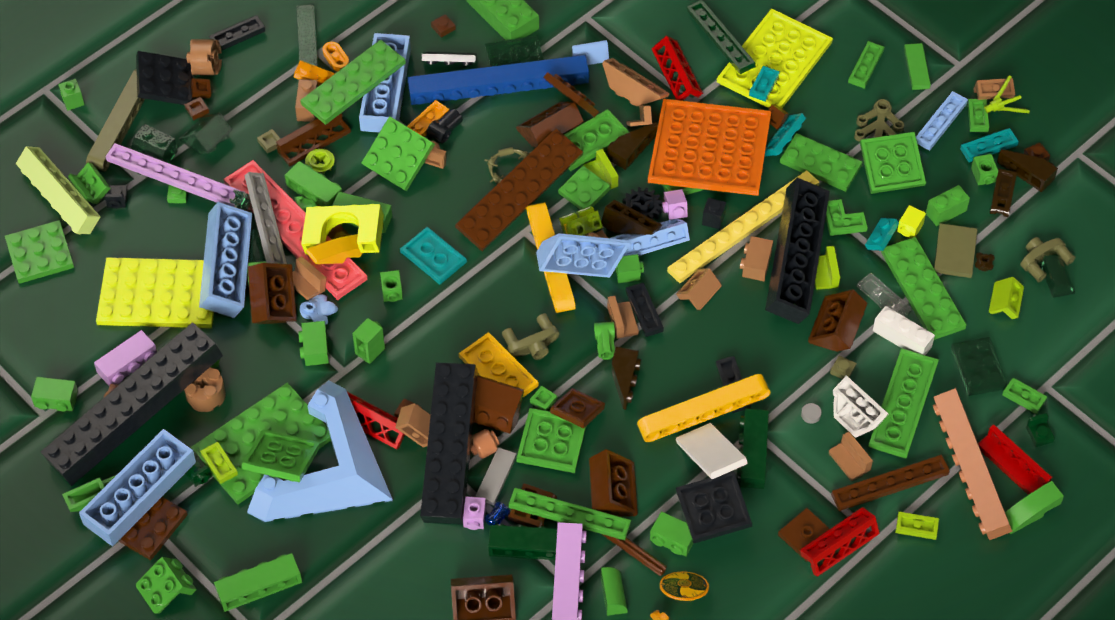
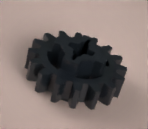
(644, 202)

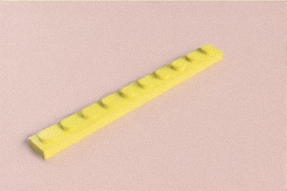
(733, 233)

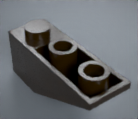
(624, 366)

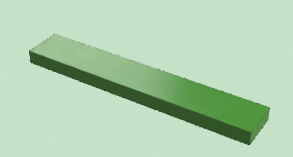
(569, 513)

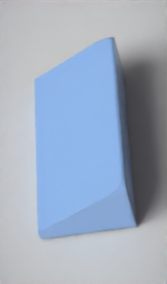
(595, 52)

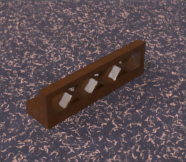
(309, 134)

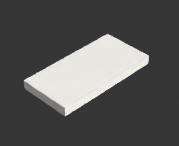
(711, 451)

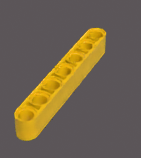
(557, 282)
(703, 408)

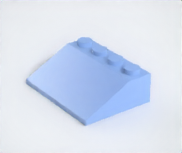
(581, 254)

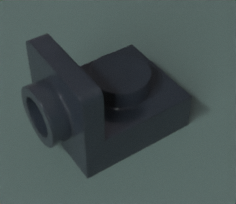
(116, 196)

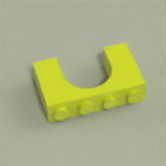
(322, 219)

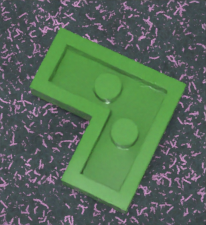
(842, 223)

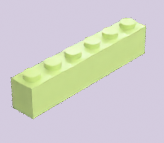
(58, 190)

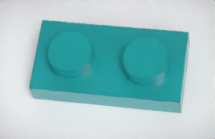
(764, 83)
(882, 234)

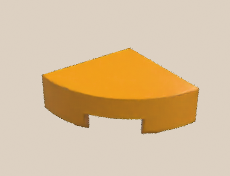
(656, 615)

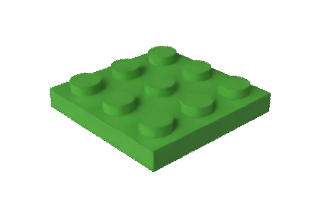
(398, 153)
(892, 162)
(39, 251)
(550, 442)
(280, 455)

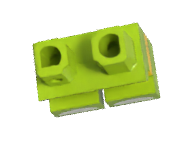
(581, 223)

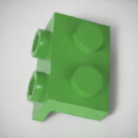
(90, 183)

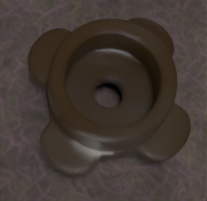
(984, 266)

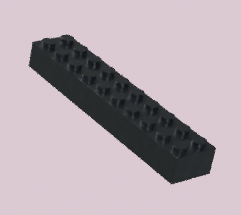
(131, 404)

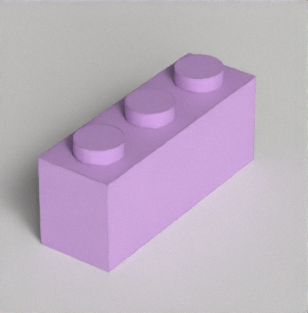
(125, 358)

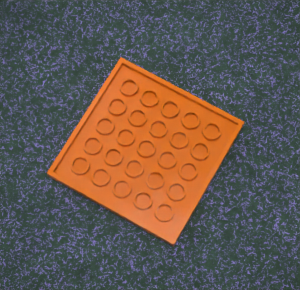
(710, 147)

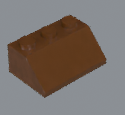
(562, 116)
(271, 293)
(838, 321)
(497, 404)
(613, 484)
(483, 598)

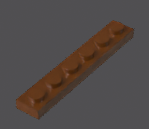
(890, 482)

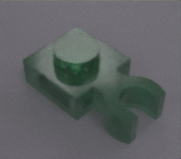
(241, 201)

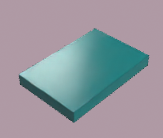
(433, 255)

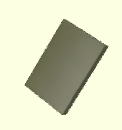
(955, 250)

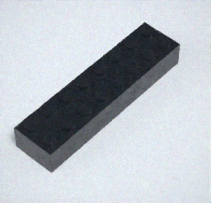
(797, 251)
(449, 443)

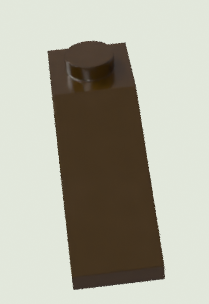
(631, 145)
(1029, 168)
(626, 220)

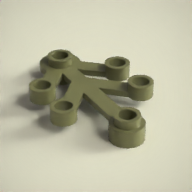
(881, 109)

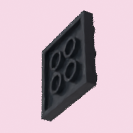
(163, 78)
(713, 507)

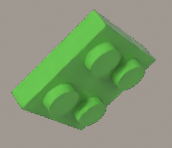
(584, 189)

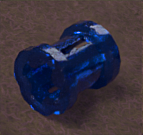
(497, 514)

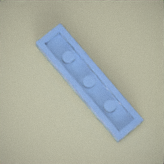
(941, 120)

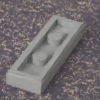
(496, 475)

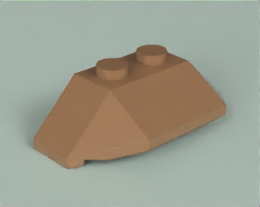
(631, 84)

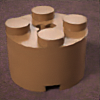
(204, 57)
(206, 391)

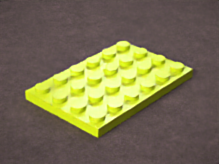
(782, 46)
(152, 293)

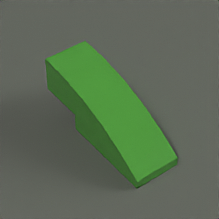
(81, 496)
(1034, 506)

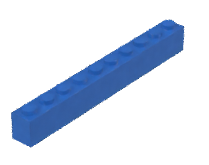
(496, 80)

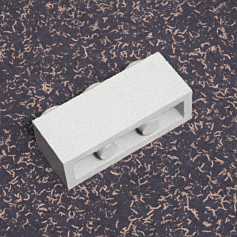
(903, 331)

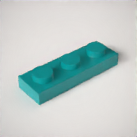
(784, 134)
(989, 144)

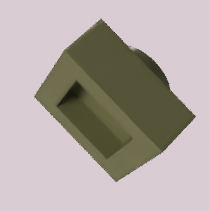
(268, 140)
(843, 367)

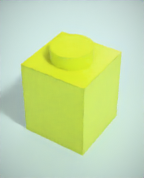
(911, 222)

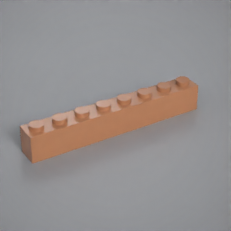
(972, 464)

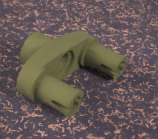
(1038, 250)
(533, 344)

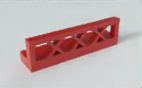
(685, 74)
(380, 416)
(1014, 464)
(840, 537)

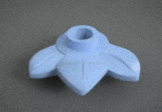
(318, 309)

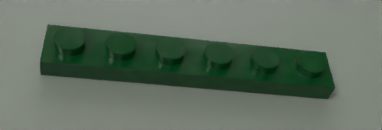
(721, 37)

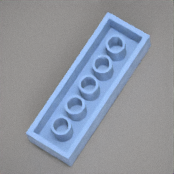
(386, 97)
(225, 260)
(137, 487)

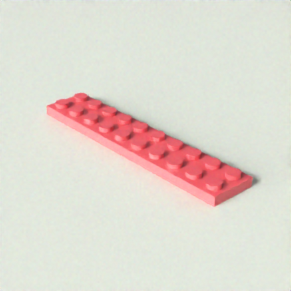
(290, 223)

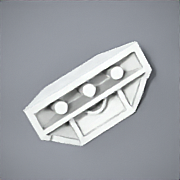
(856, 408)

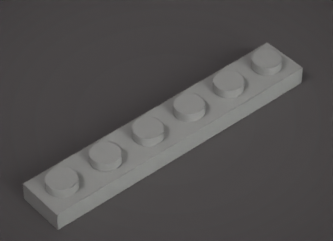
(265, 218)

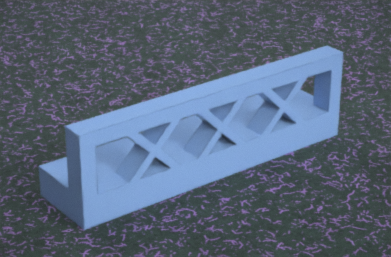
(671, 233)

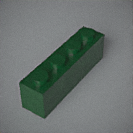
(753, 448)
(522, 542)

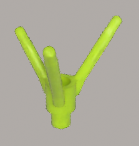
(998, 105)

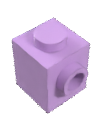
(675, 204)
(474, 513)

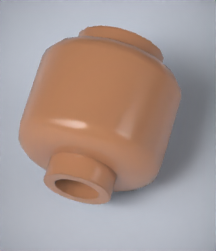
(484, 443)

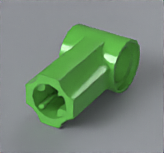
(605, 339)

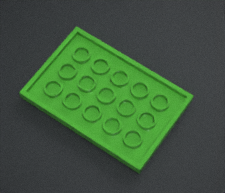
(278, 412)

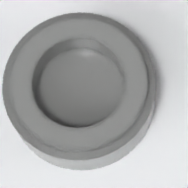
(811, 413)

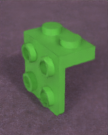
(164, 583)

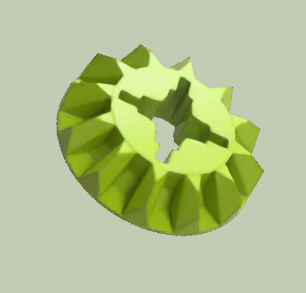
(319, 155)

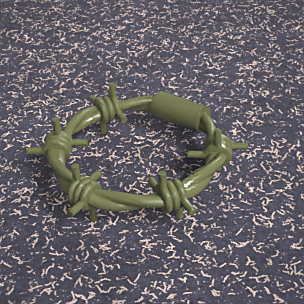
(503, 152)

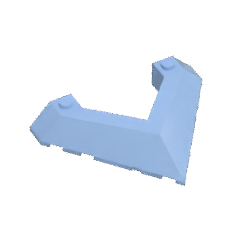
(351, 483)

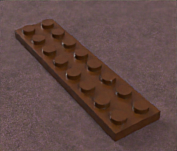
(519, 189)

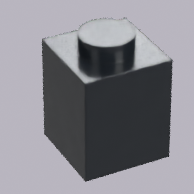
(714, 213)

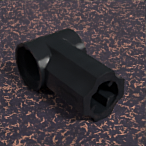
(442, 129)

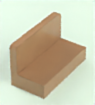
(989, 89)
(645, 116)
(307, 279)
(700, 288)
(622, 317)
(851, 457)

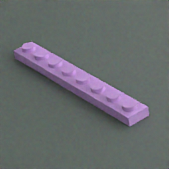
(171, 174)

